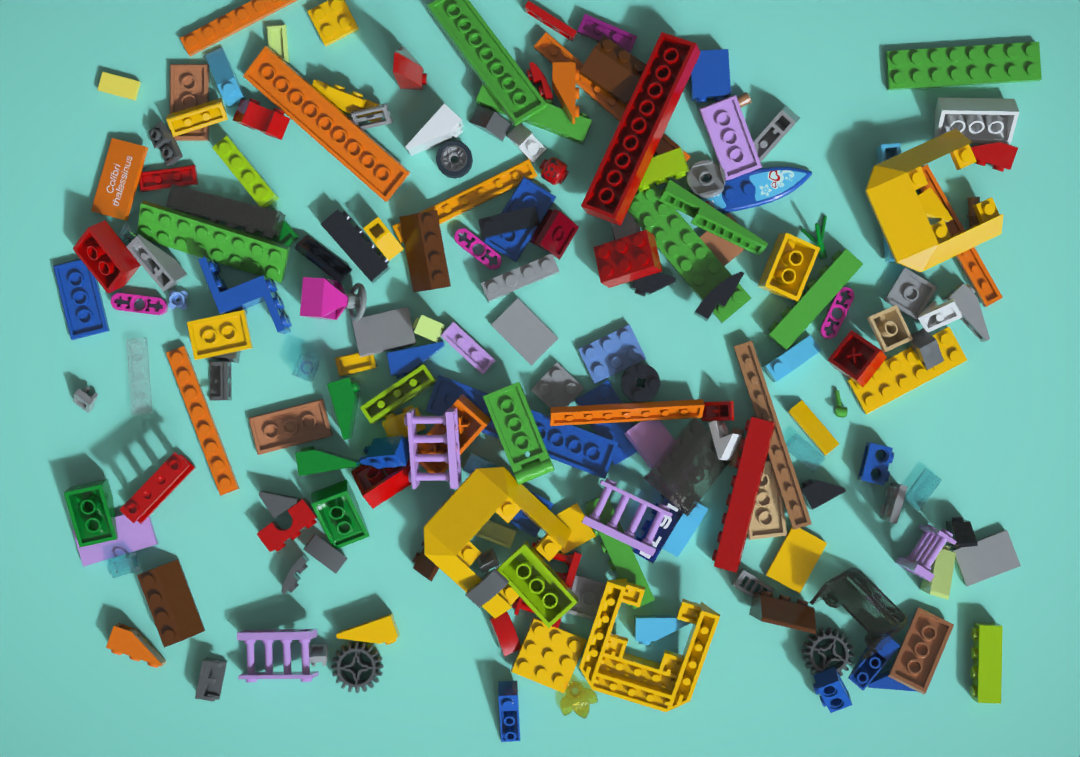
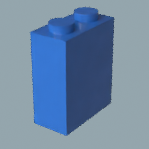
(711, 76)

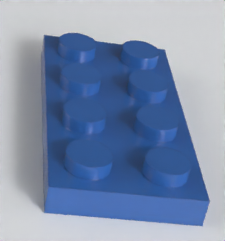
(614, 431)

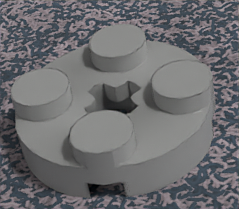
(711, 170)

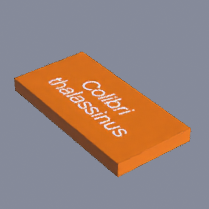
(119, 179)

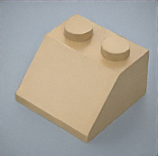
(890, 328)

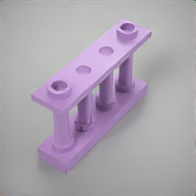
(450, 438)
(628, 536)
(925, 552)
(286, 637)

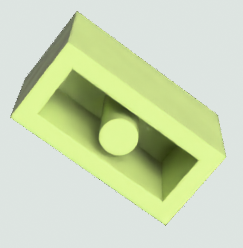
(428, 328)

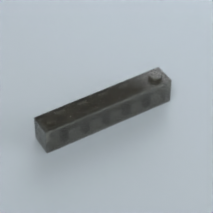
(226, 210)

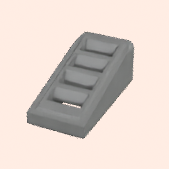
(739, 579)

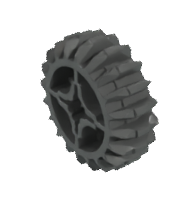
(830, 644)
(349, 666)

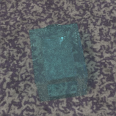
(306, 366)
(123, 565)

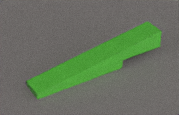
(710, 218)

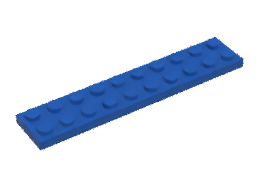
(564, 442)

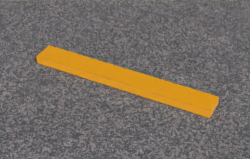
(478, 193)

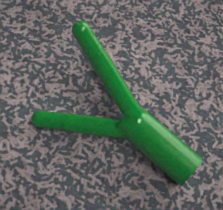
(820, 235)

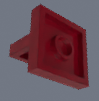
(554, 233)

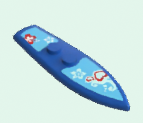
(758, 188)

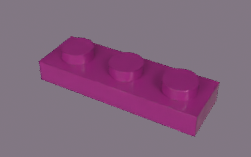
(596, 29)

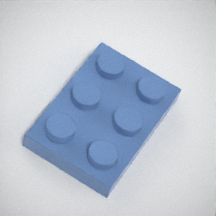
(612, 354)

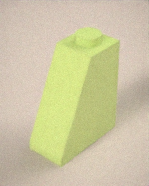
(943, 571)

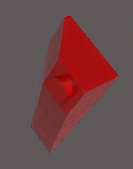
(408, 70)

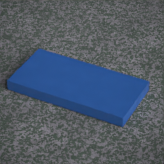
(525, 196)
(80, 300)

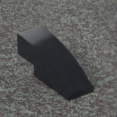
(718, 296)

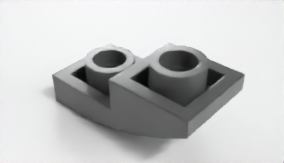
(164, 140)
(325, 553)
(292, 578)
(487, 588)

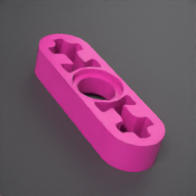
(463, 244)
(124, 307)
(835, 328)

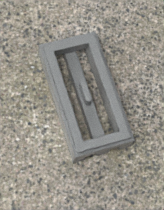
(386, 113)

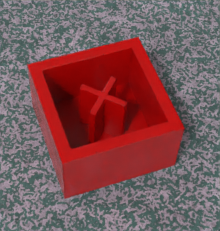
(857, 358)

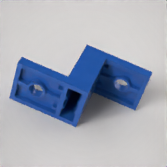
(245, 294)

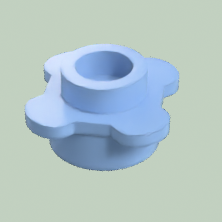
(173, 300)

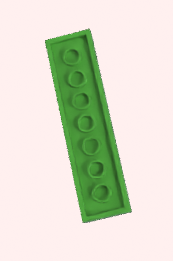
(488, 58)
(963, 66)
(212, 241)
(684, 249)

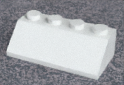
(977, 118)

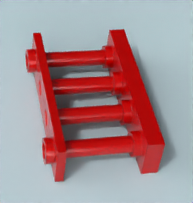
(157, 488)
(572, 561)

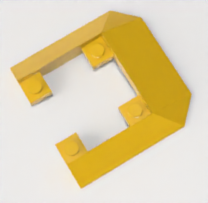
(901, 214)
(464, 514)
(639, 679)

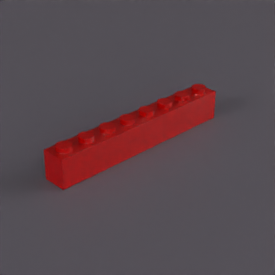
(744, 493)

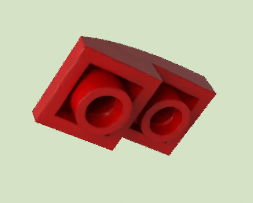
(538, 77)
(505, 633)

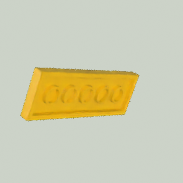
(906, 372)

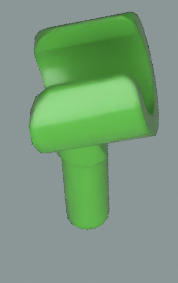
(839, 411)

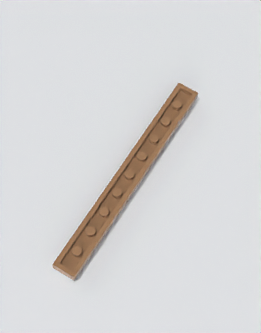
(778, 450)

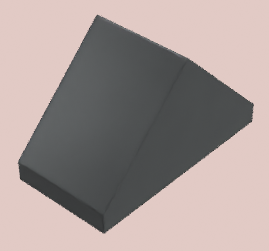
(491, 123)
(926, 349)
(277, 503)

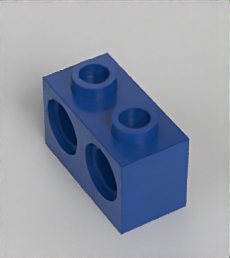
(870, 462)
(832, 690)

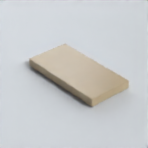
(768, 513)

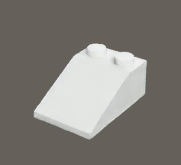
(438, 130)

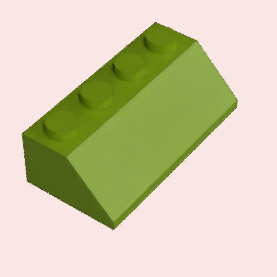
(537, 584)

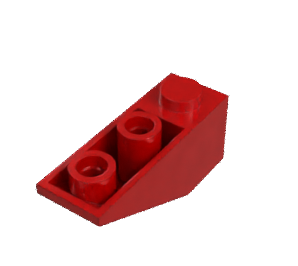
(996, 154)

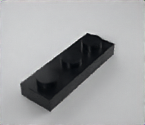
(323, 258)

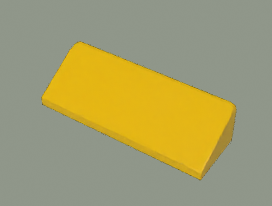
(196, 117)
(813, 428)

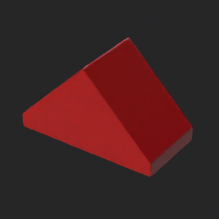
(718, 411)

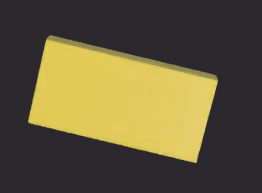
(119, 86)

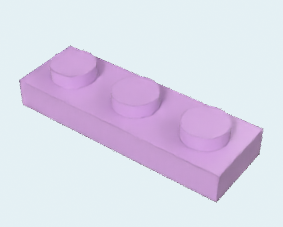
(468, 348)

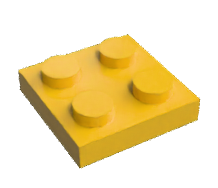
(333, 20)

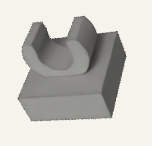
(83, 400)
(487, 561)
(318, 653)

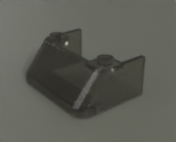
(866, 605)

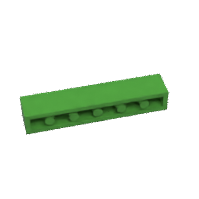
(550, 119)
(815, 299)
(621, 554)

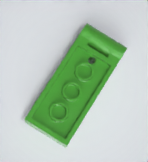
(518, 433)

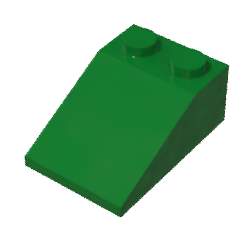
(345, 402)
(318, 460)
(92, 512)
(339, 514)

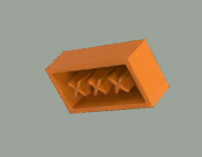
(470, 424)

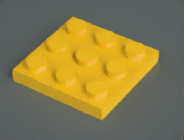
(548, 655)

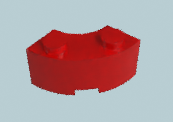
(262, 119)

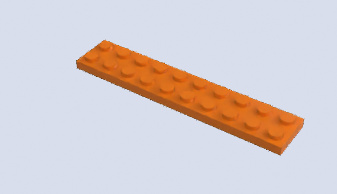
(326, 124)

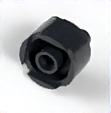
(651, 383)

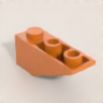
(564, 85)
(132, 643)

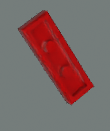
(550, 21)
(163, 178)

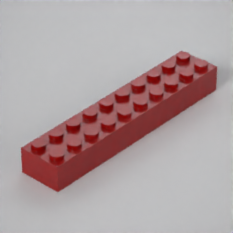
(641, 128)

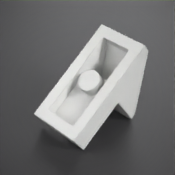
(526, 142)
(939, 315)
(724, 443)

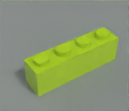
(664, 167)
(245, 172)
(398, 394)
(986, 662)

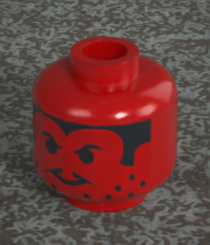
(554, 170)

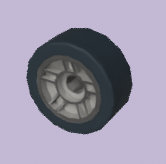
(454, 149)

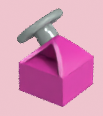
(327, 299)

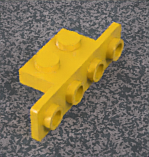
(345, 100)

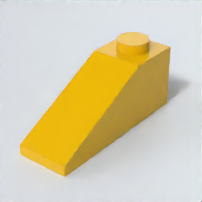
(374, 631)

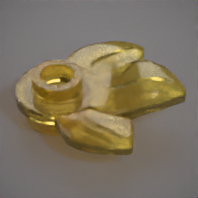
(578, 702)

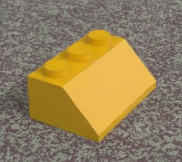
(788, 266)

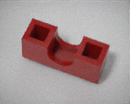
(274, 536)

